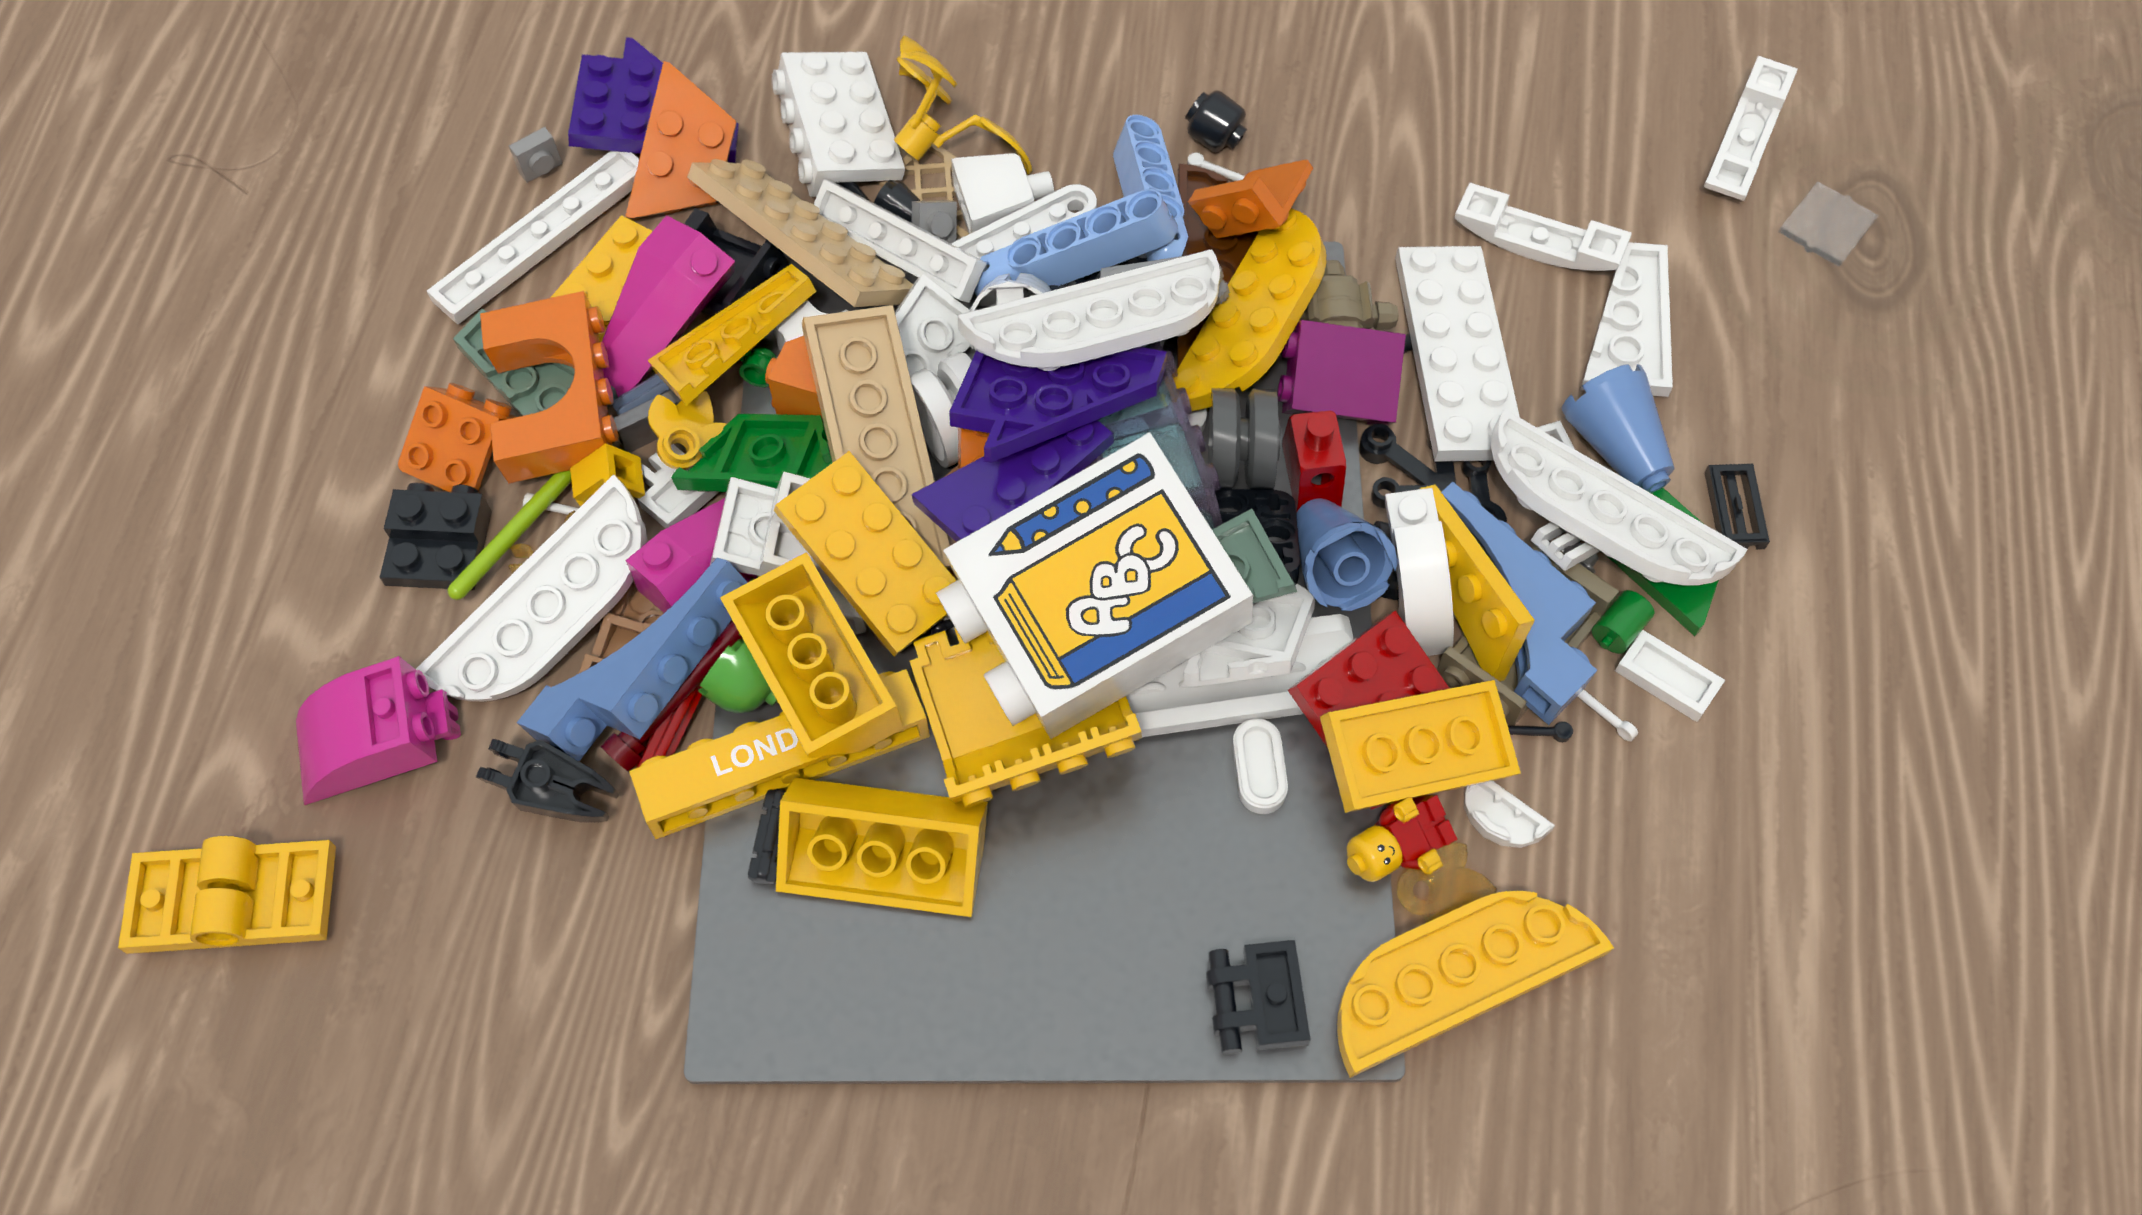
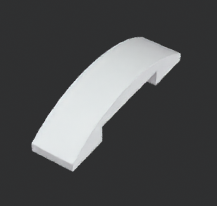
(1750, 128)
(1539, 237)

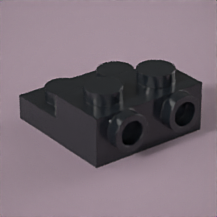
(433, 535)

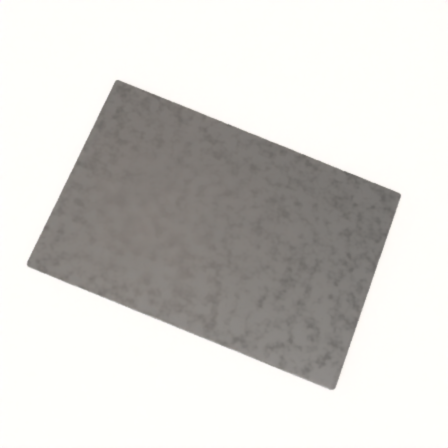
(1083, 914)

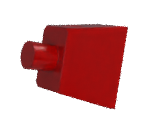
(1310, 448)

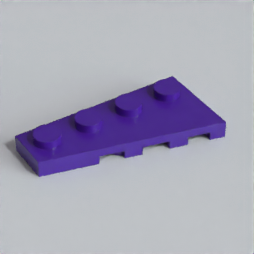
(990, 490)

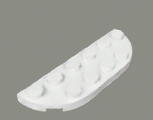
(1098, 314)
(1608, 508)
(543, 604)

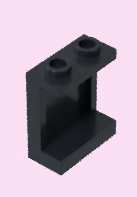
(752, 261)

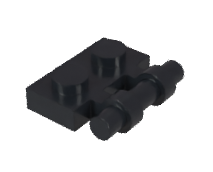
(1274, 993)

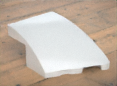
(750, 530)

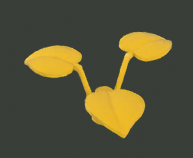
(921, 128)

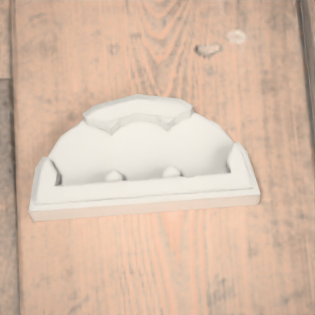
(1503, 816)

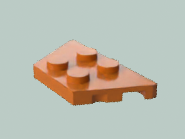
(681, 130)

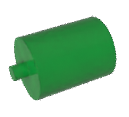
(1623, 621)

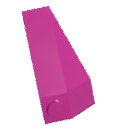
(663, 294)
(677, 557)

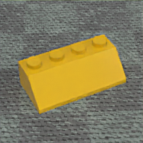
(812, 660)
(880, 847)

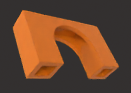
(542, 332)

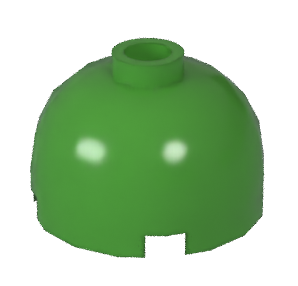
(736, 681)

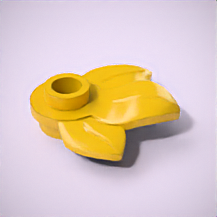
(684, 425)

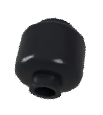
(1216, 121)

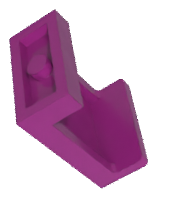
(1343, 372)

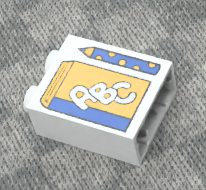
(1095, 588)

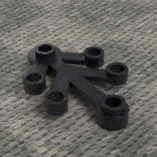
(1444, 473)

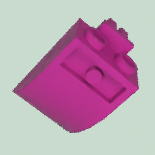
(370, 728)

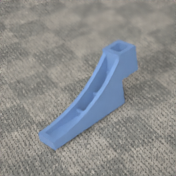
(1546, 666)
(641, 676)

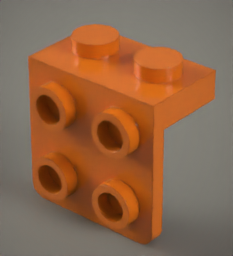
(1253, 203)
(451, 437)

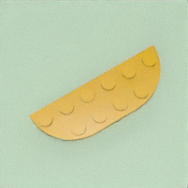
(1260, 313)
(1458, 972)

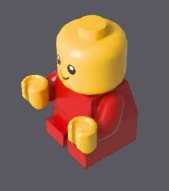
(1402, 837)

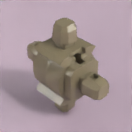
(1346, 303)

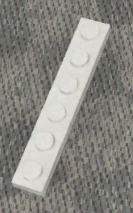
(535, 236)

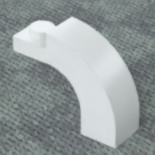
(1421, 569)

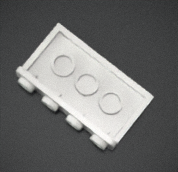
(836, 119)

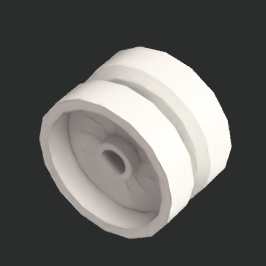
(934, 400)

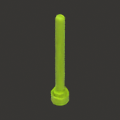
(508, 535)

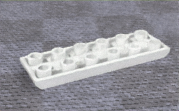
(1171, 707)

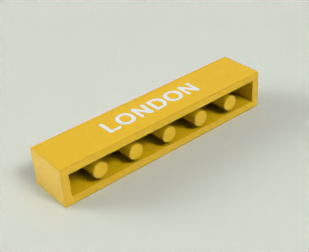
(755, 758)

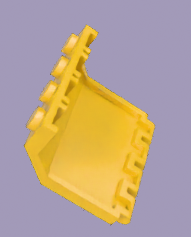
(976, 737)

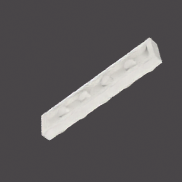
(901, 241)

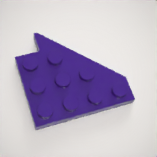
(617, 100)
(1033, 405)

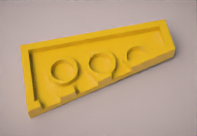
(722, 340)
(1481, 597)

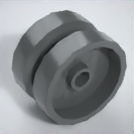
(1246, 438)

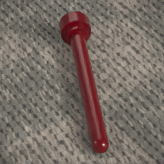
(626, 748)

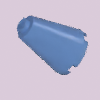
(1623, 426)
(1343, 556)

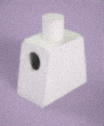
(995, 187)

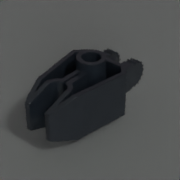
(547, 782)

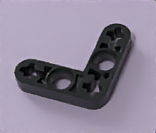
(1275, 513)

